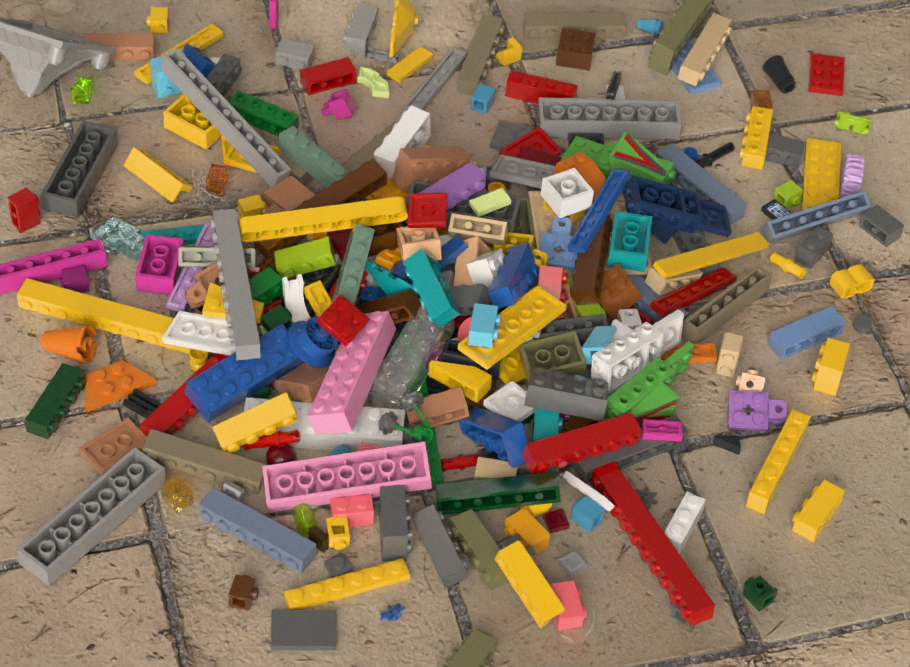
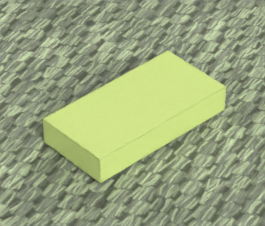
(490, 202)

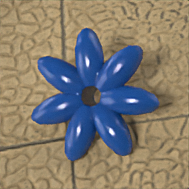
(392, 613)

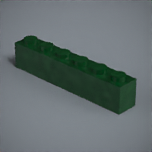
(498, 493)

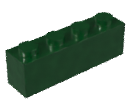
(55, 401)

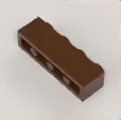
(401, 306)

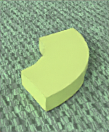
(376, 83)

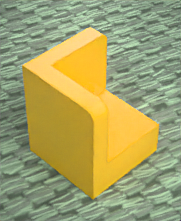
(511, 54)

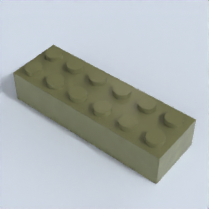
(678, 30)

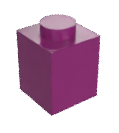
(75, 279)

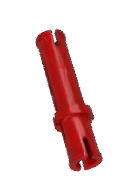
(277, 439)

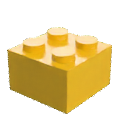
(830, 366)

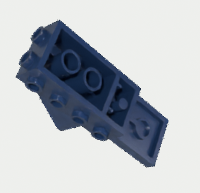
(674, 209)

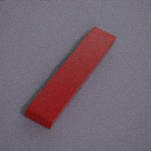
(693, 292)

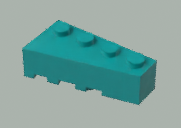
(430, 285)

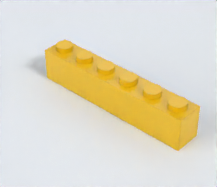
(778, 461)

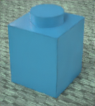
(482, 99)
(587, 513)

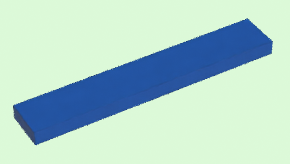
(598, 211)

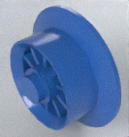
(312, 343)

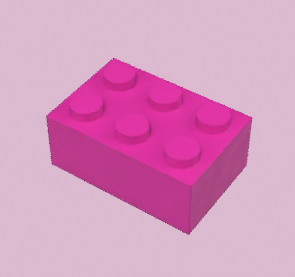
(158, 265)

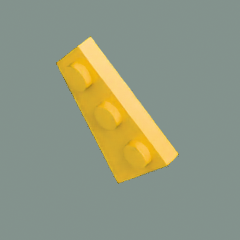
(214, 304)

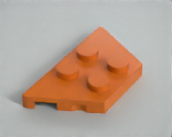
(114, 383)

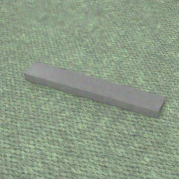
(437, 79)

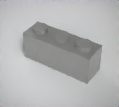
(361, 28)

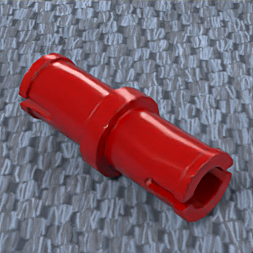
(460, 462)

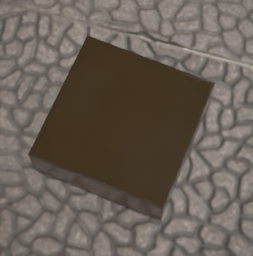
(318, 537)

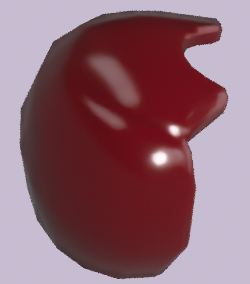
(279, 455)

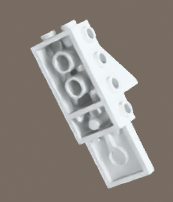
(634, 349)

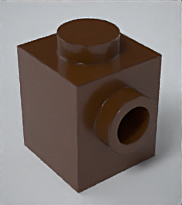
(243, 592)

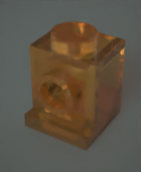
(217, 179)

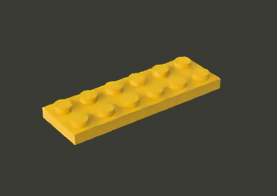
(821, 172)
(516, 326)

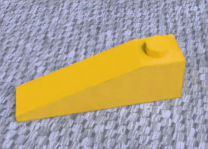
(403, 24)

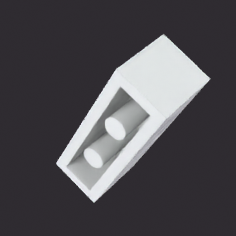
(685, 520)

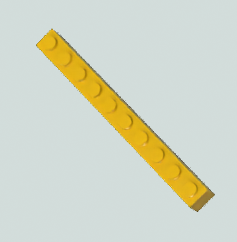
(95, 312)

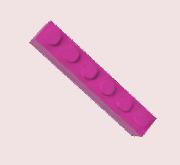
(48, 265)

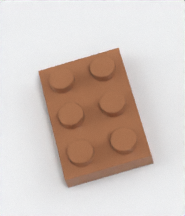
(112, 445)

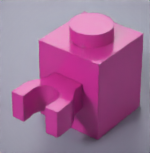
(340, 105)

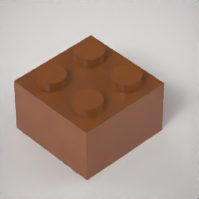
(617, 291)

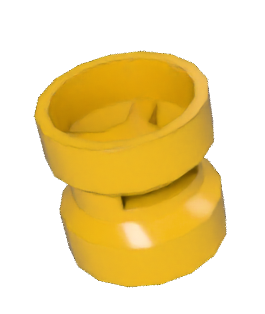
(197, 358)

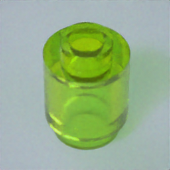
(304, 518)

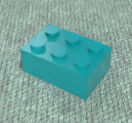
(630, 241)

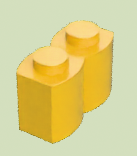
(851, 281)

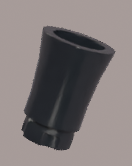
(779, 74)

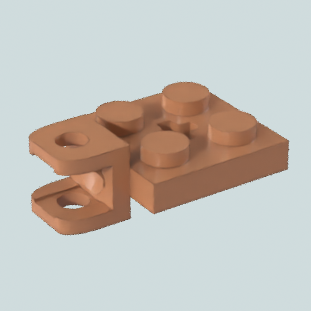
(201, 286)

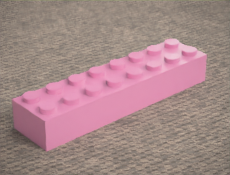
(351, 376)
(345, 475)

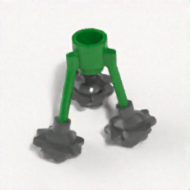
(413, 433)

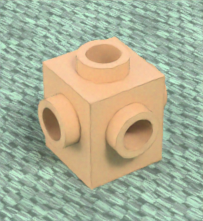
(752, 375)

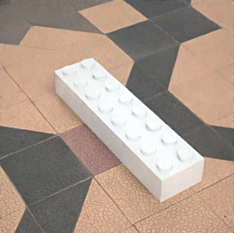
(365, 428)

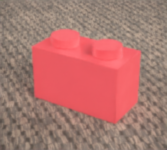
(357, 509)
(570, 599)

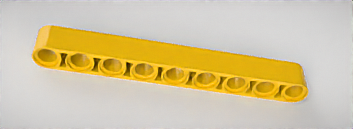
(322, 219)

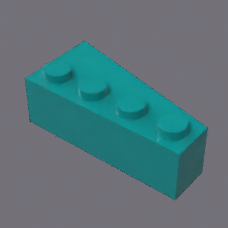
(546, 425)

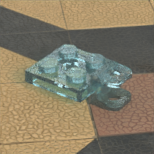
(119, 237)

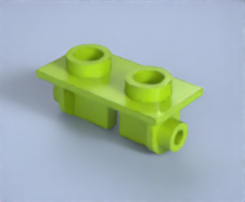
(860, 124)

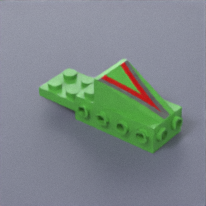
(625, 155)
(649, 391)

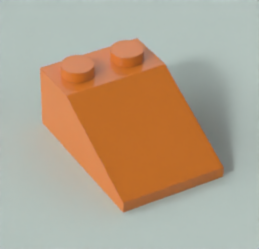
(586, 168)

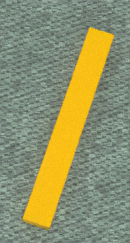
(711, 255)

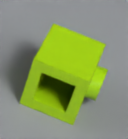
(788, 194)

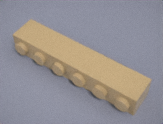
(705, 49)

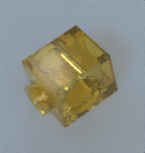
(177, 494)

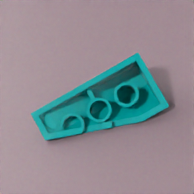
(387, 281)

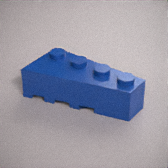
(514, 277)
(496, 434)

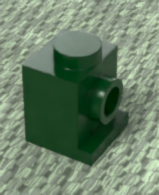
(759, 592)

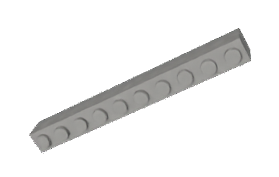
(224, 117)
(235, 285)

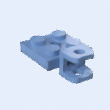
(559, 239)

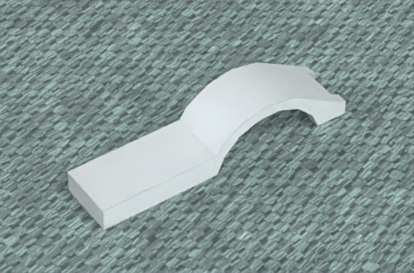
(294, 298)

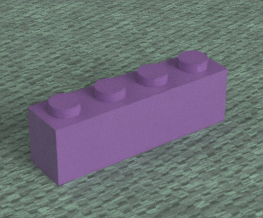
(460, 184)

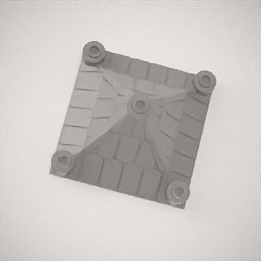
(43, 53)

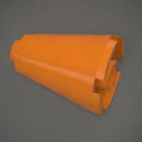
(71, 342)

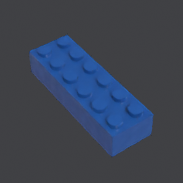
(234, 379)

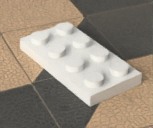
(199, 333)

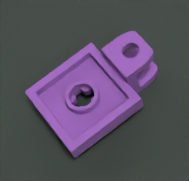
(763, 409)

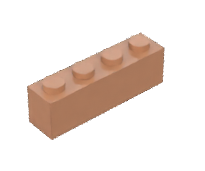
(127, 45)

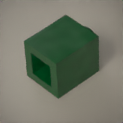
(276, 317)

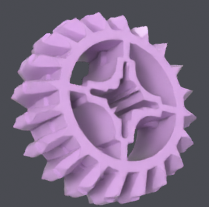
(852, 175)

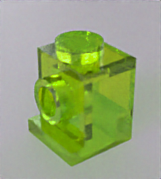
(82, 90)

